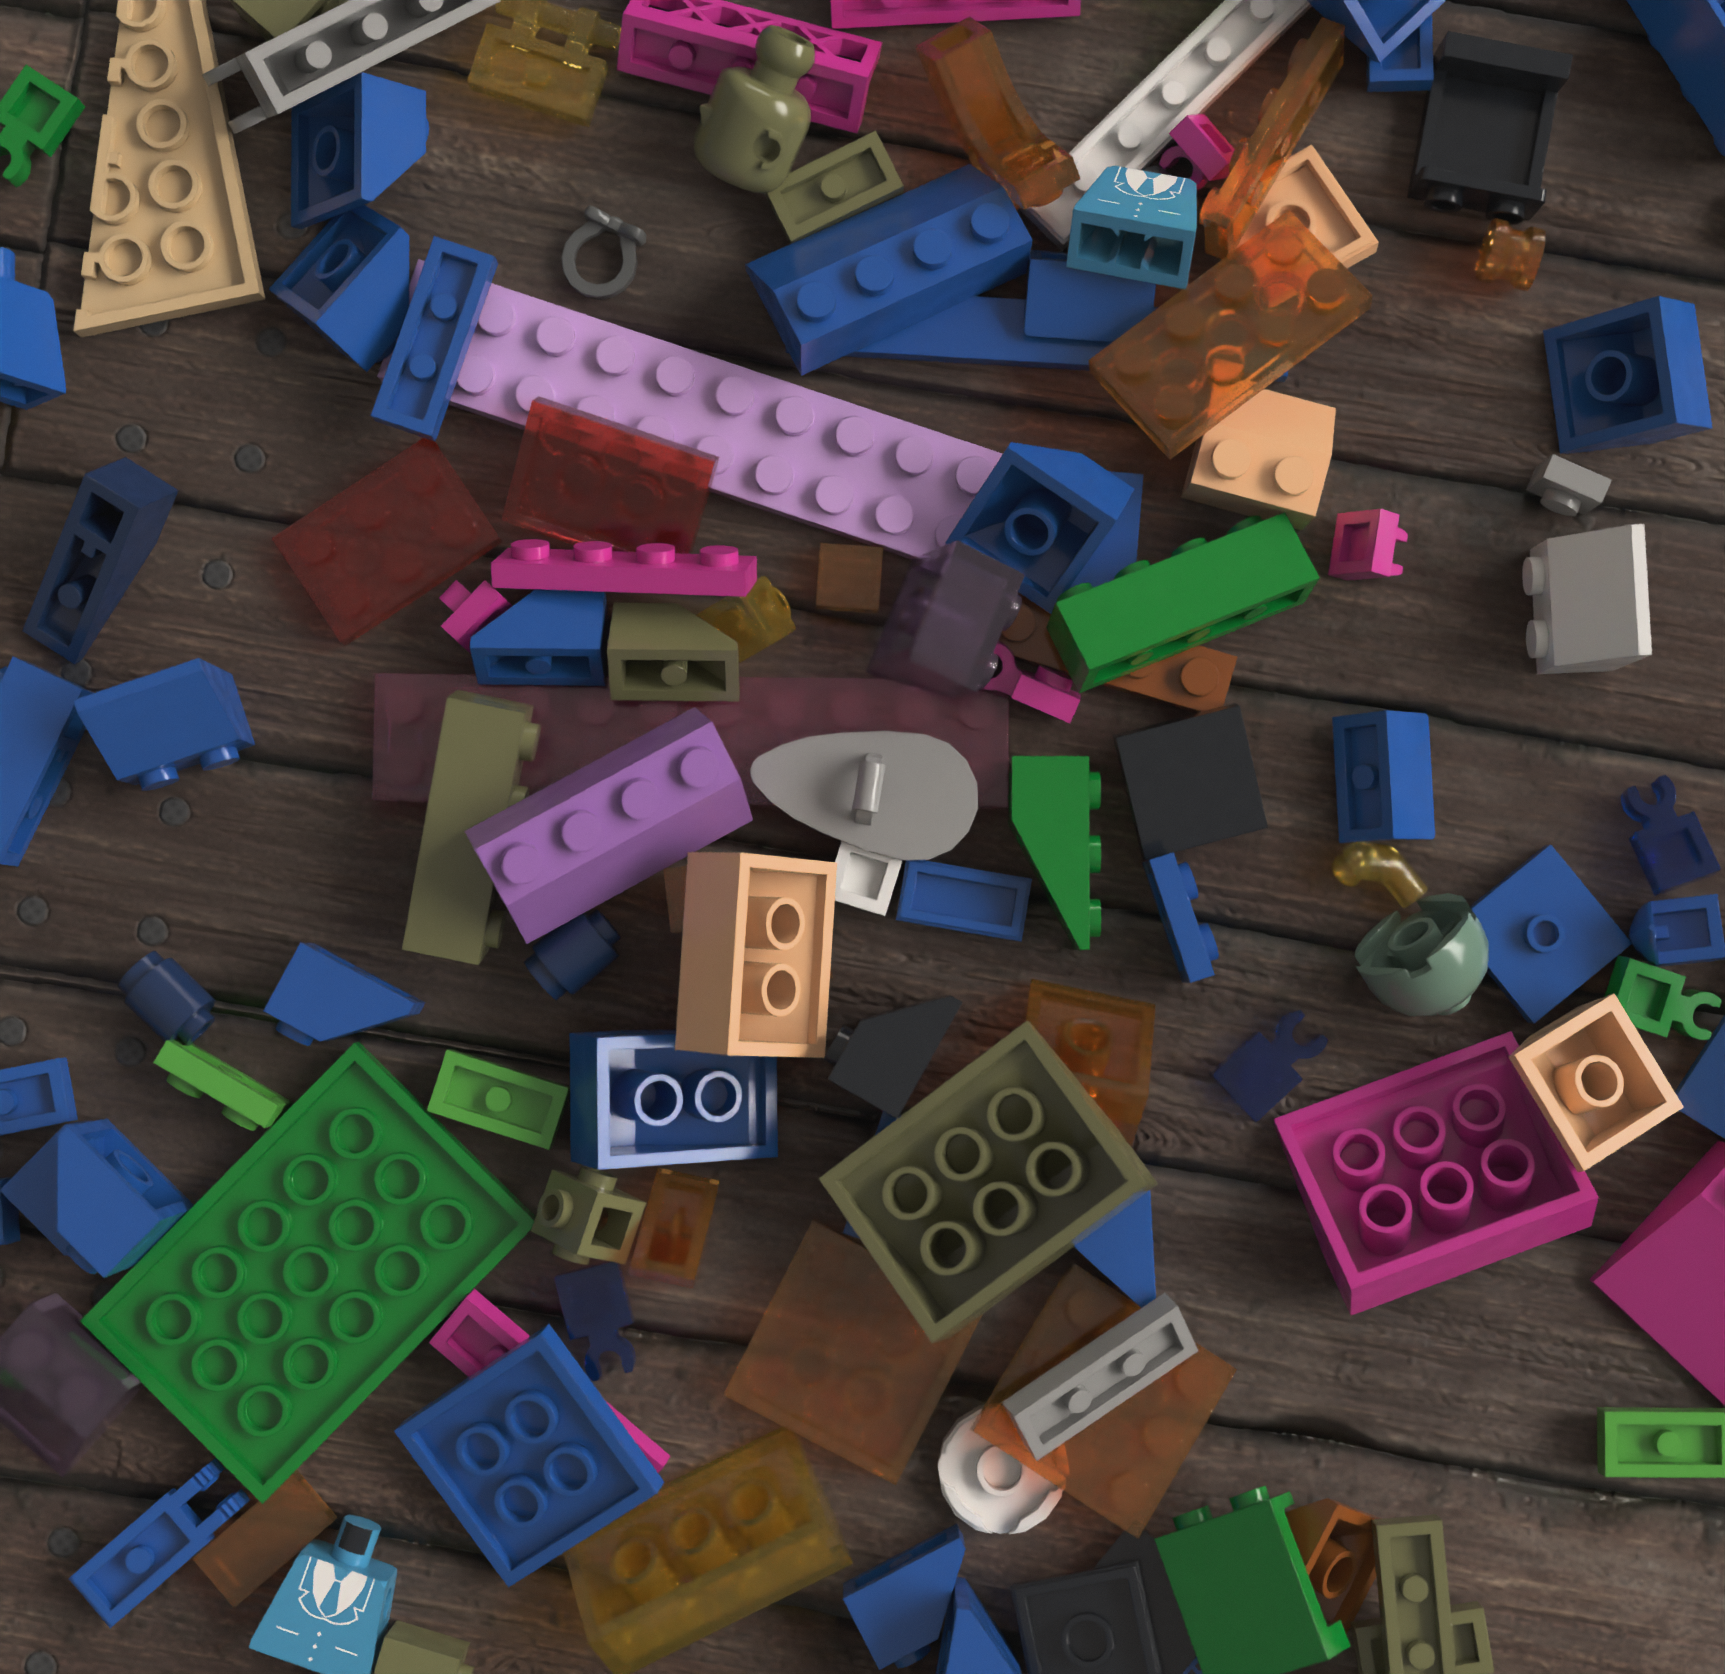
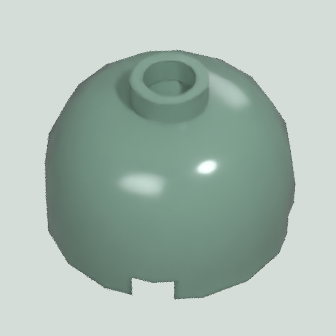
(1427, 960)

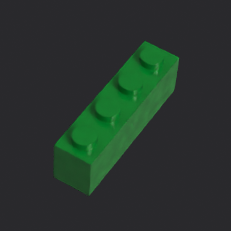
(1180, 600)

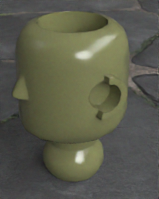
(757, 116)

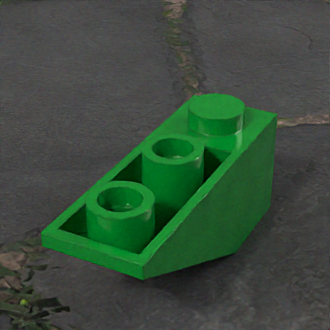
(1051, 824)

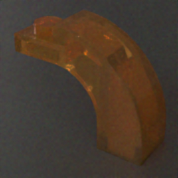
(990, 117)

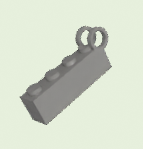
(335, 49)

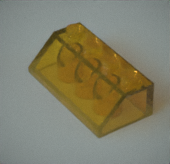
(706, 1553)

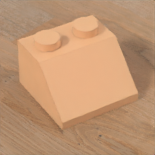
(1265, 459)
(1594, 1080)

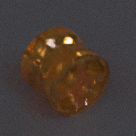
(1510, 254)

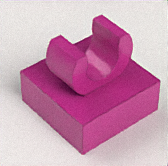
(1202, 146)
(1366, 545)
(471, 610)

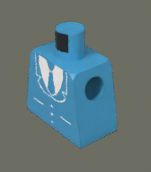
(1136, 226)
(332, 1604)

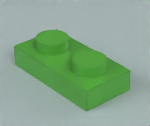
(199, 1072)
(499, 1099)
(1661, 1442)

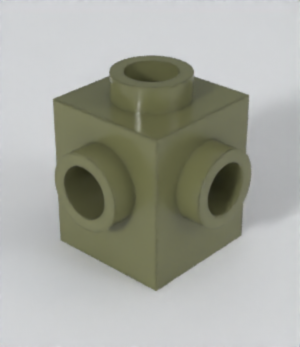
(588, 1216)

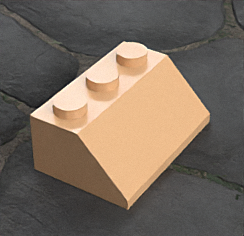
(755, 955)

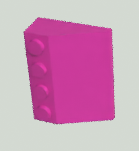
(1432, 1174)
(1674, 1273)

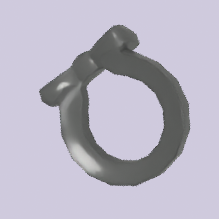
(597, 223)

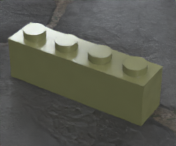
(472, 780)

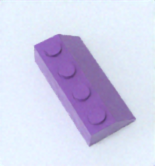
(612, 824)

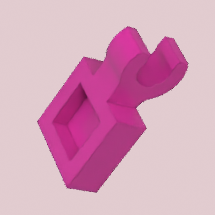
(1044, 690)

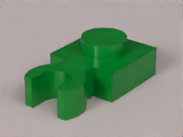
(34, 116)
(1656, 998)

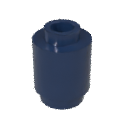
(573, 954)
(167, 999)

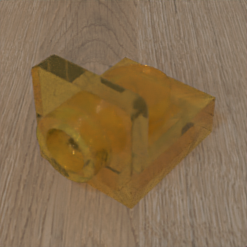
(752, 620)

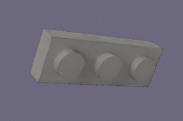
(1100, 1376)

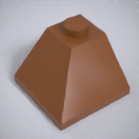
(1336, 1555)

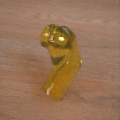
(1381, 864)

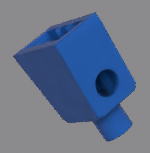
(28, 341)

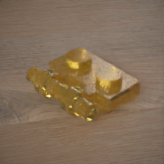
(540, 73)

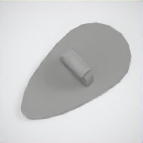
(874, 790)

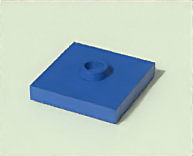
(1545, 933)

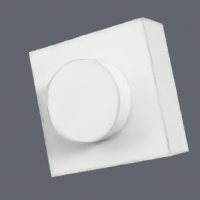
(865, 879)

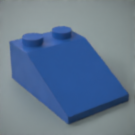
(659, 1105)

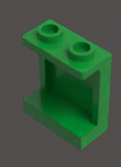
(1247, 1589)

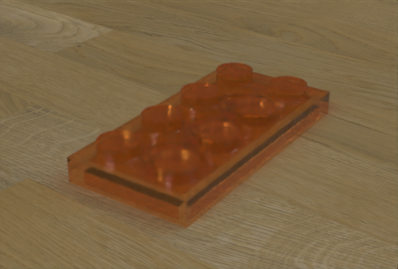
(1230, 334)

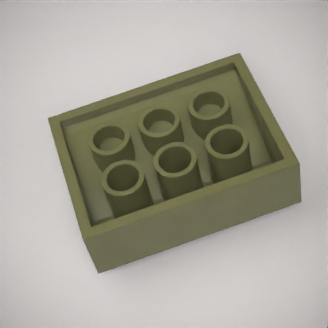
(986, 1182)

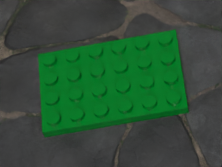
(309, 1271)

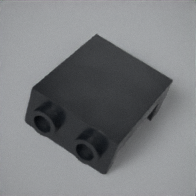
(1487, 127)

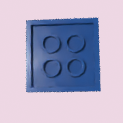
(529, 1456)

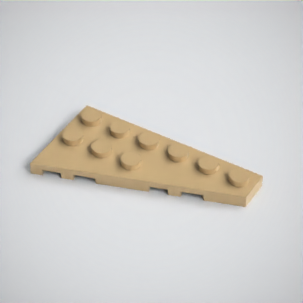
(166, 181)

